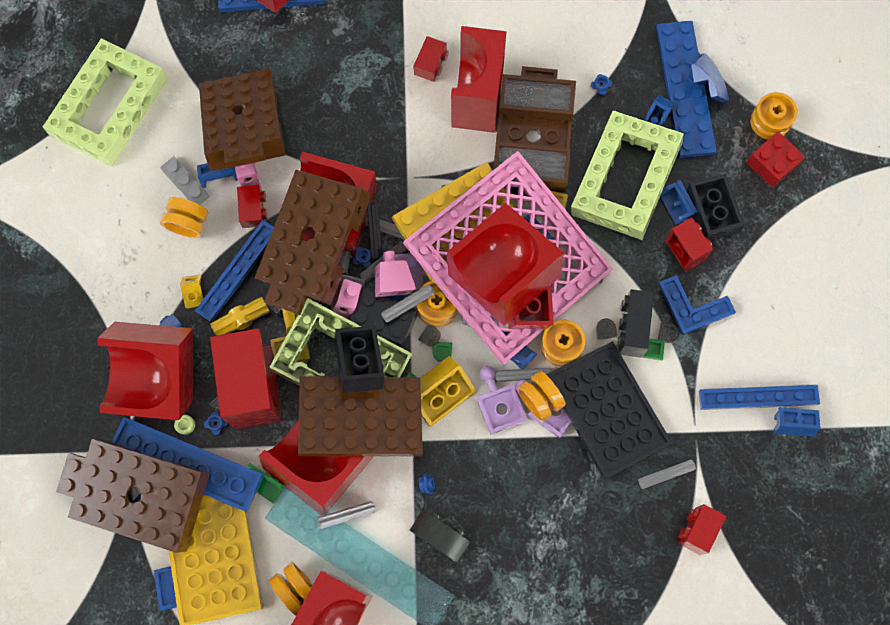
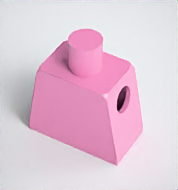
(246, 171)
(393, 277)
(347, 297)

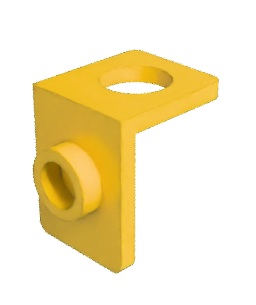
(191, 291)

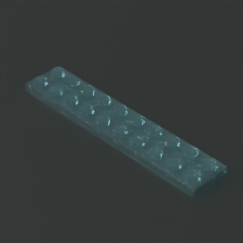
(362, 560)

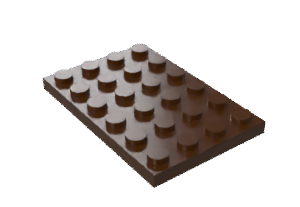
(362, 421)

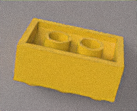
(443, 390)

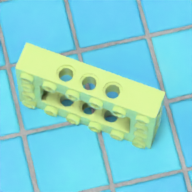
(110, 142)
(614, 216)
(320, 318)

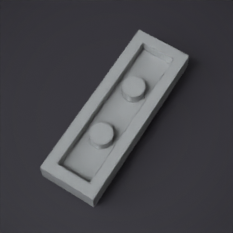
(184, 181)

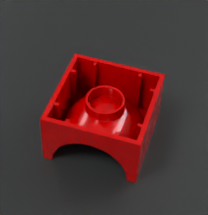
(479, 79)
(345, 174)
(504, 263)
(148, 370)
(243, 380)
(312, 478)
(332, 603)

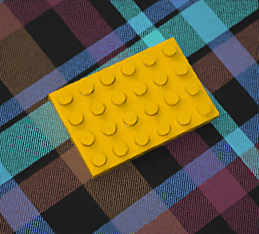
(424, 210)
(218, 569)

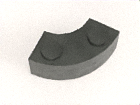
(439, 535)

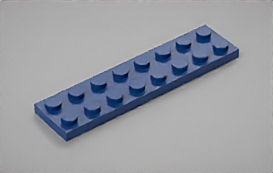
(691, 109)
(227, 480)

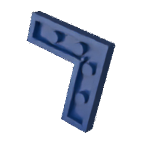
(683, 313)

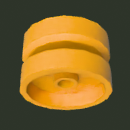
(773, 114)
(184, 217)
(433, 314)
(566, 332)
(541, 396)
(291, 590)

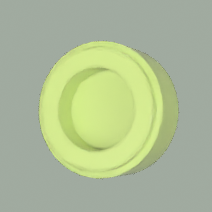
(185, 425)

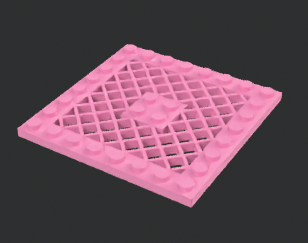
(538, 194)

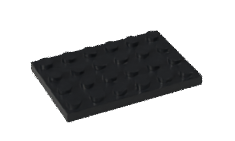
(609, 410)

